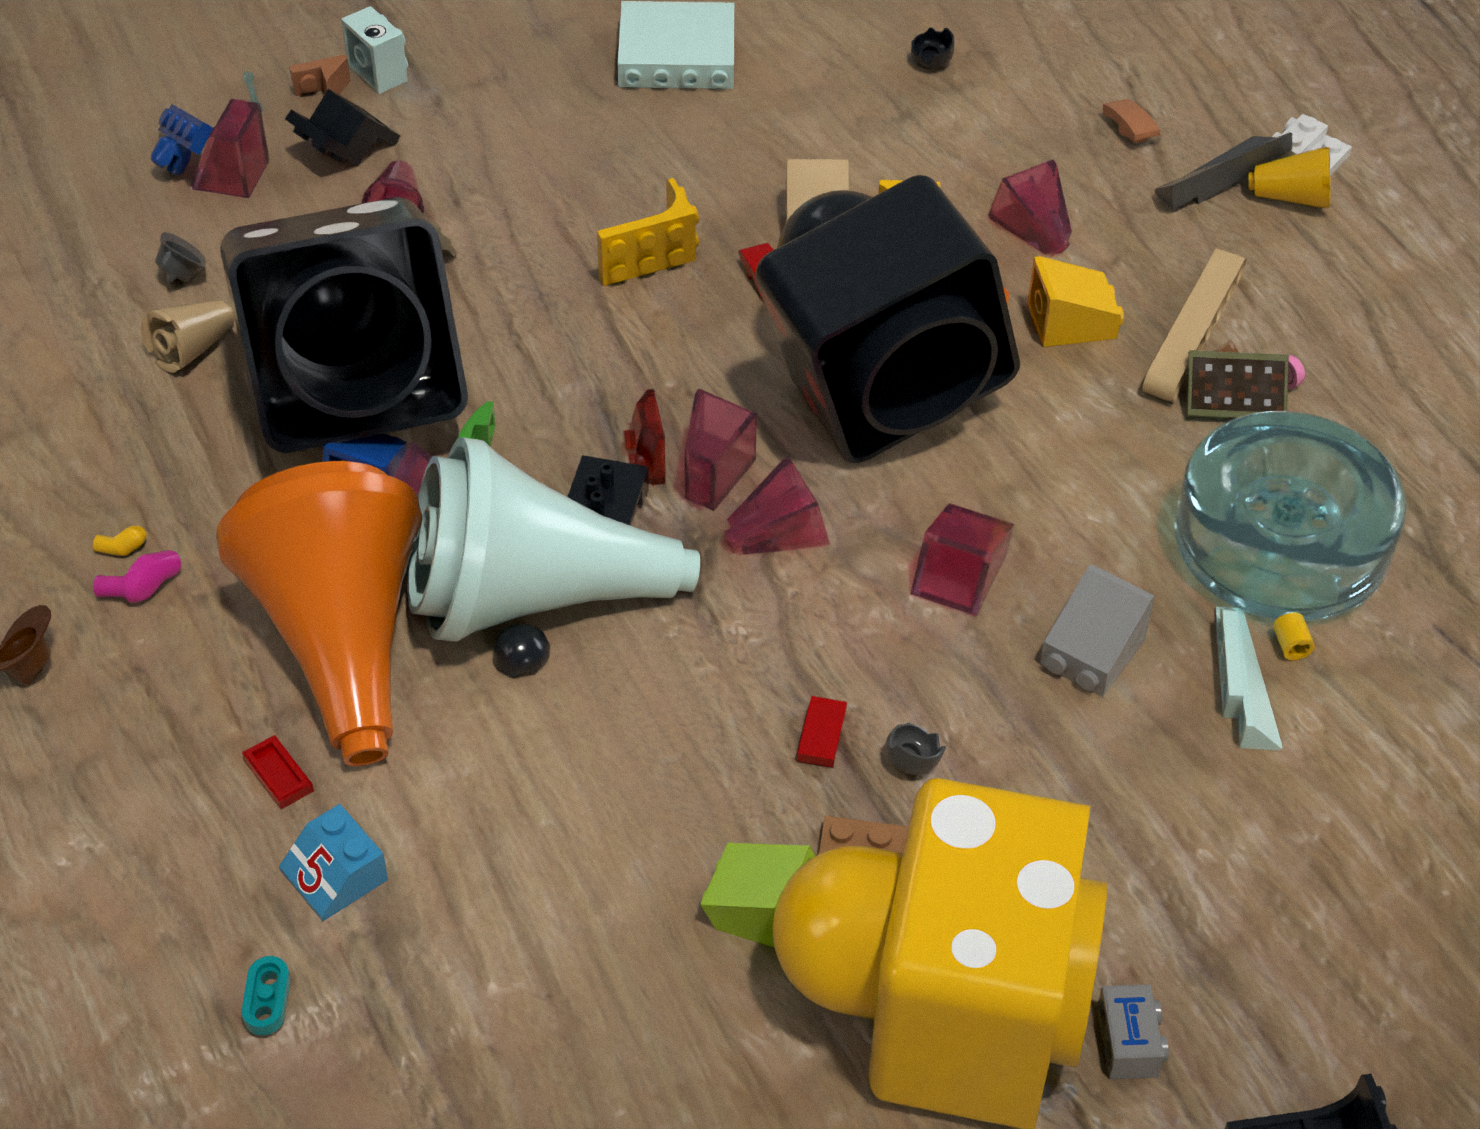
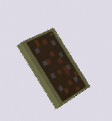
(1235, 384)

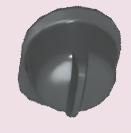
(178, 258)

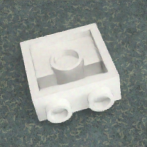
(1310, 135)

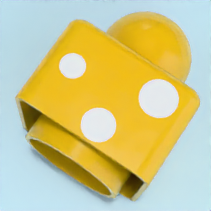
(959, 948)

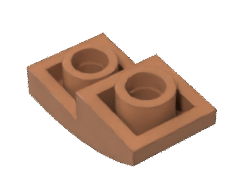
(1132, 120)

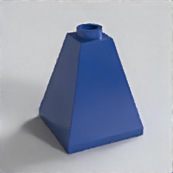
(377, 450)

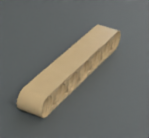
(1194, 324)

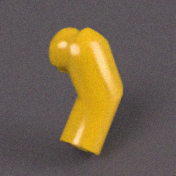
(121, 544)

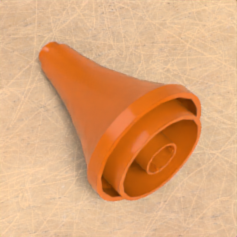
(328, 566)

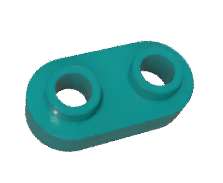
(266, 998)

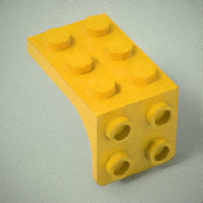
(650, 242)

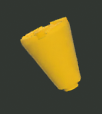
(1295, 178)

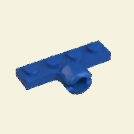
(183, 136)

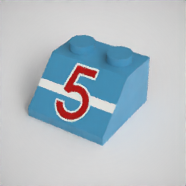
(333, 863)

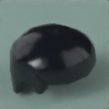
(933, 48)
(520, 650)

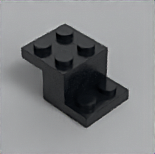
(341, 129)

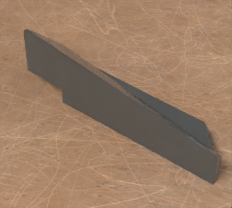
(1224, 170)

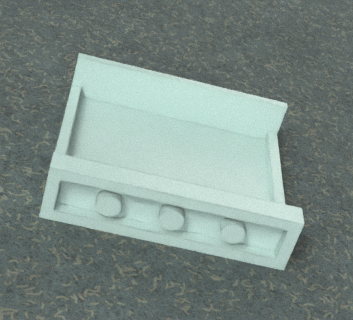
(676, 45)

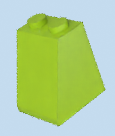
(748, 887)

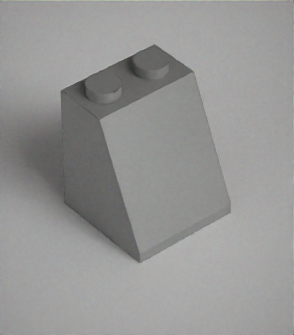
(1098, 631)

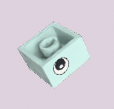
(375, 49)

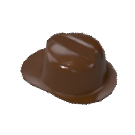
(25, 647)

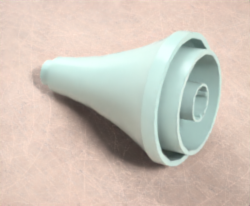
(513, 548)

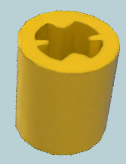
(1293, 636)

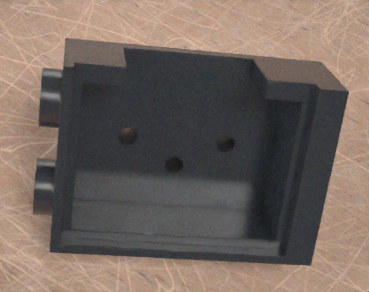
(610, 487)

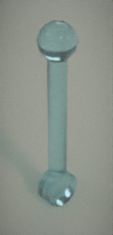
(249, 77)

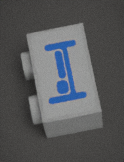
(1131, 1031)

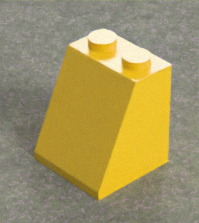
(1072, 303)

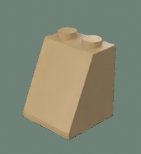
(811, 178)

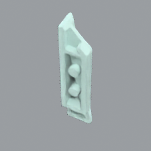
(1242, 682)

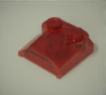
(647, 438)

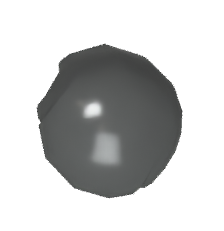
(913, 749)

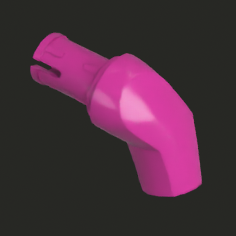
(142, 577)

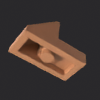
(320, 75)

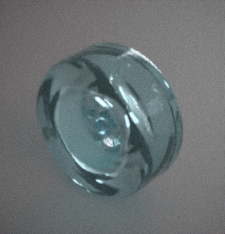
(1275, 556)

